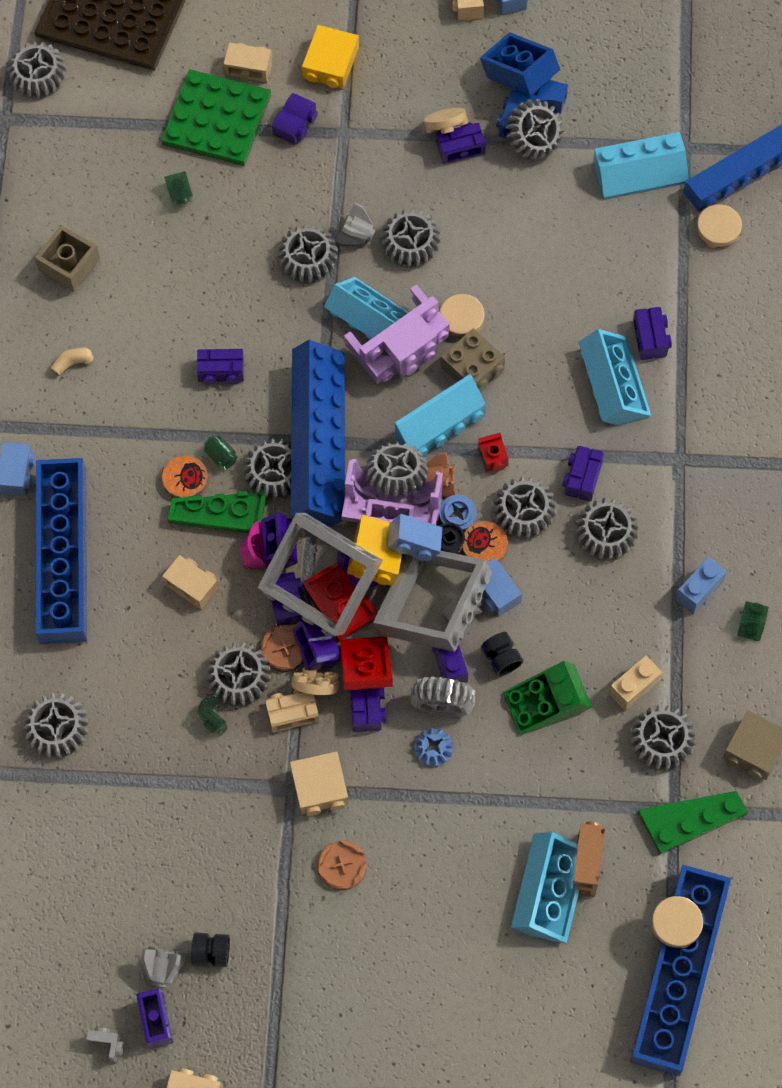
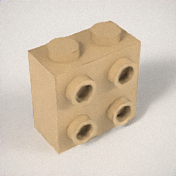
(319, 783)

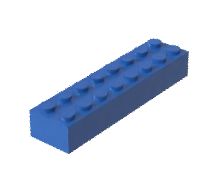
(318, 432)
(61, 551)
(680, 979)

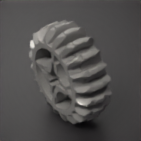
(31, 63)
(545, 143)
(420, 229)
(300, 263)
(396, 475)
(262, 480)
(510, 496)
(598, 526)
(247, 675)
(443, 697)
(66, 724)
(679, 727)

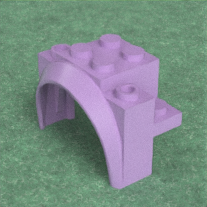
(406, 341)
(365, 501)

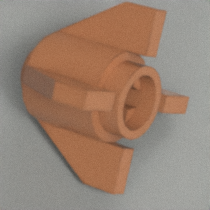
(439, 463)

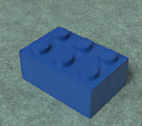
(520, 63)

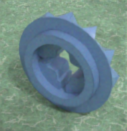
(460, 503)
(432, 757)

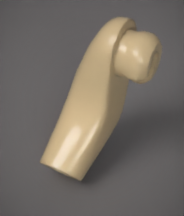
(71, 357)

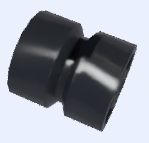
(452, 538)
(503, 656)
(210, 949)

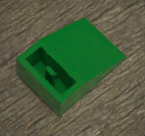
(547, 698)

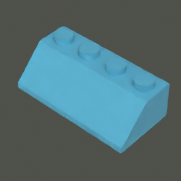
(641, 165)
(363, 307)
(614, 378)
(441, 416)
(547, 889)

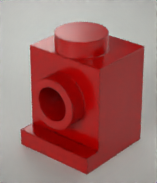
(489, 445)

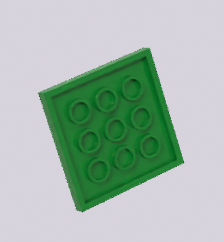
(216, 117)

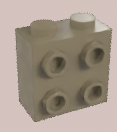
(474, 357)
(755, 745)

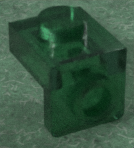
(178, 188)
(752, 621)
(211, 720)

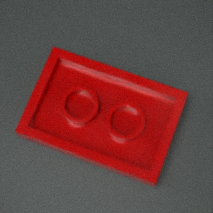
(330, 594)
(366, 663)

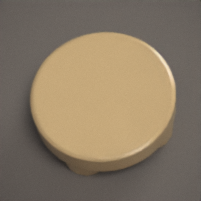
(445, 120)
(719, 225)
(463, 314)
(315, 683)
(677, 922)

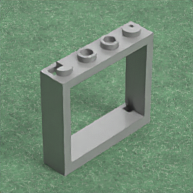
(397, 595)
(293, 604)

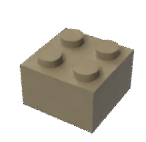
(67, 258)

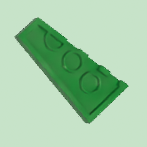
(220, 511)
(686, 820)

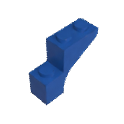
(551, 92)

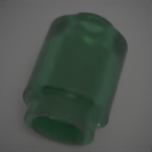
(220, 452)

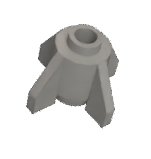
(356, 227)
(162, 964)

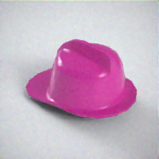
(252, 548)

